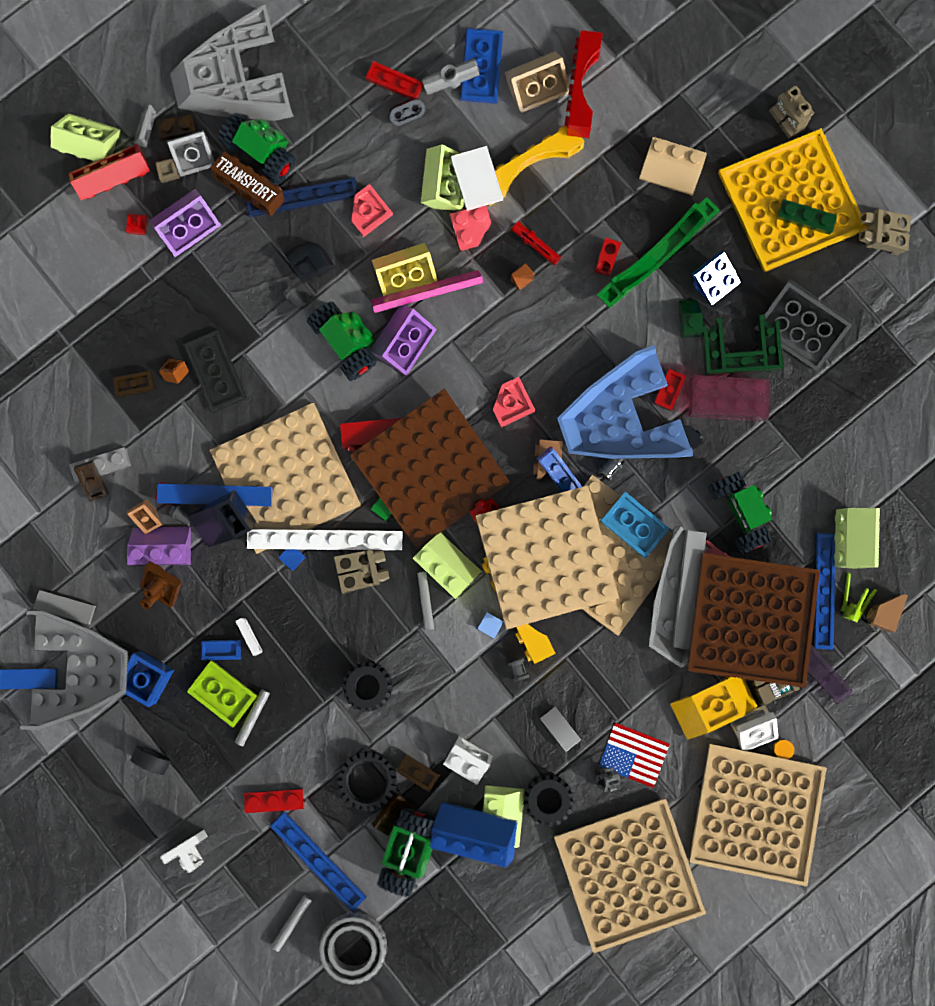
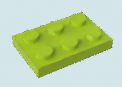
(222, 693)

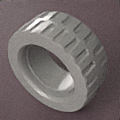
(359, 922)

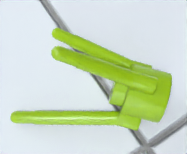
(854, 612)

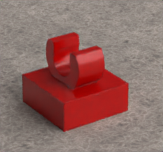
(136, 224)

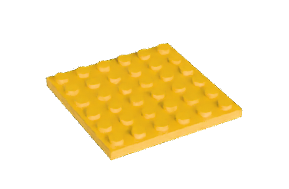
(797, 172)

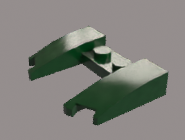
(765, 360)

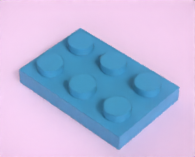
(635, 525)

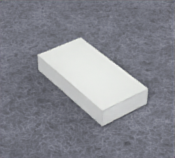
(249, 636)

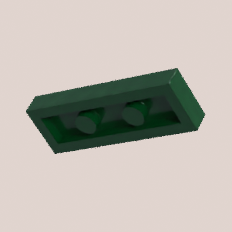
(806, 217)

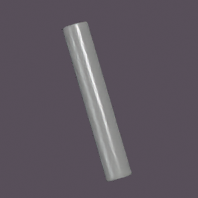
(425, 600)
(252, 717)
(291, 923)

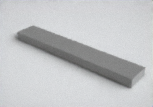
(693, 548)

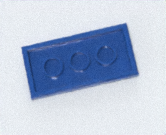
(487, 50)

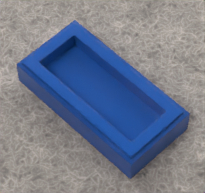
(221, 650)

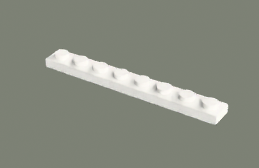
(324, 539)

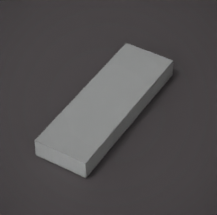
(64, 607)

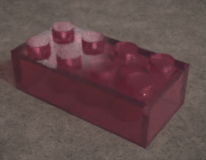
(729, 398)

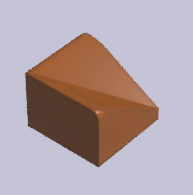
(522, 276)
(173, 370)

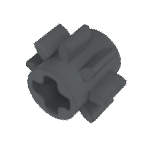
(607, 779)

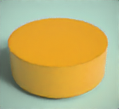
(783, 749)

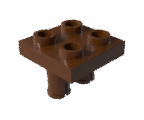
(158, 586)

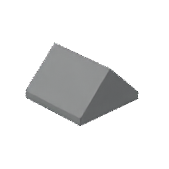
(191, 153)

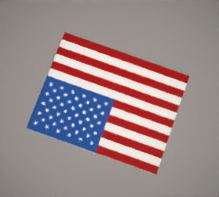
(634, 755)

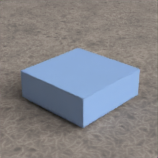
(490, 625)

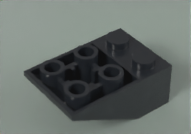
(222, 519)

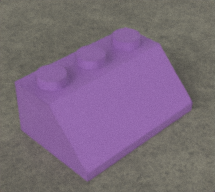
(185, 222)
(403, 339)
(161, 546)

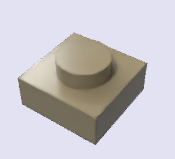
(167, 170)

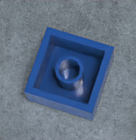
(146, 678)

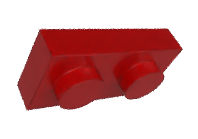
(668, 395)

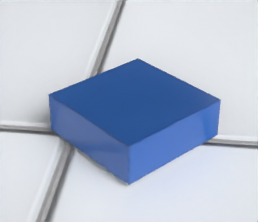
(292, 558)

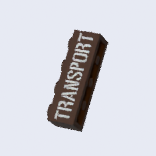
(247, 183)

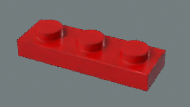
(394, 81)
(274, 800)

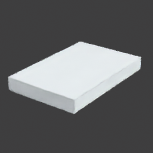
(476, 178)

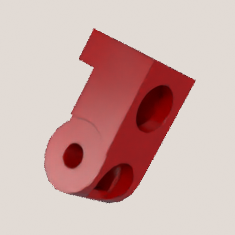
(607, 256)

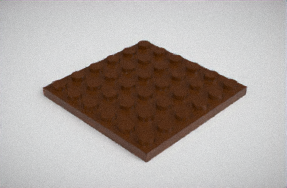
(430, 468)
(753, 620)

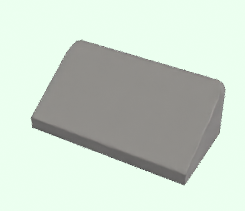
(145, 126)

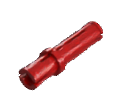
(530, 238)

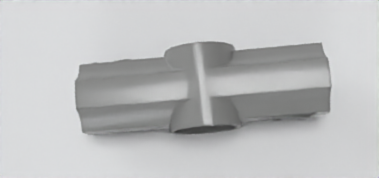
(461, 73)

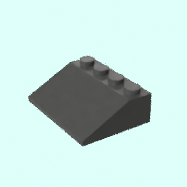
(806, 324)

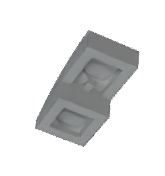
(560, 729)

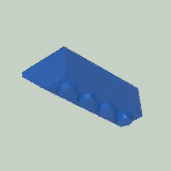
(474, 834)

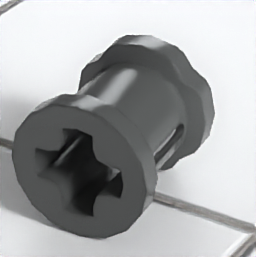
(609, 468)
(518, 670)

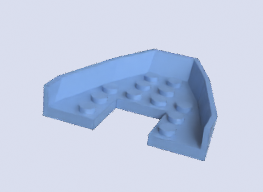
(605, 419)

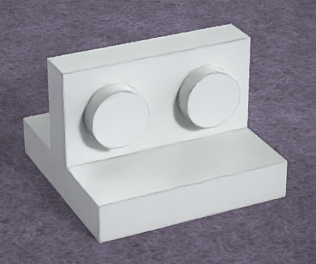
(755, 728)
(468, 760)
(188, 854)

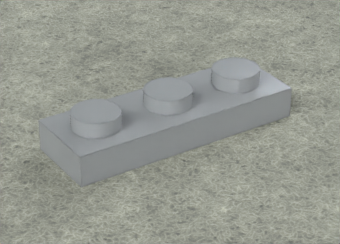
(106, 462)

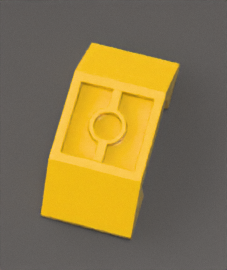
(713, 707)

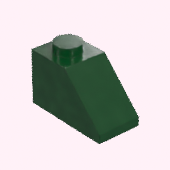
(690, 319)

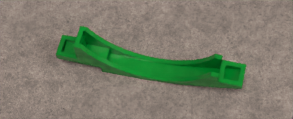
(674, 240)

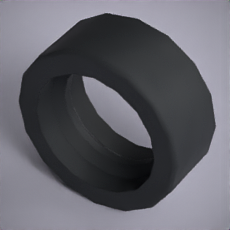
(150, 760)

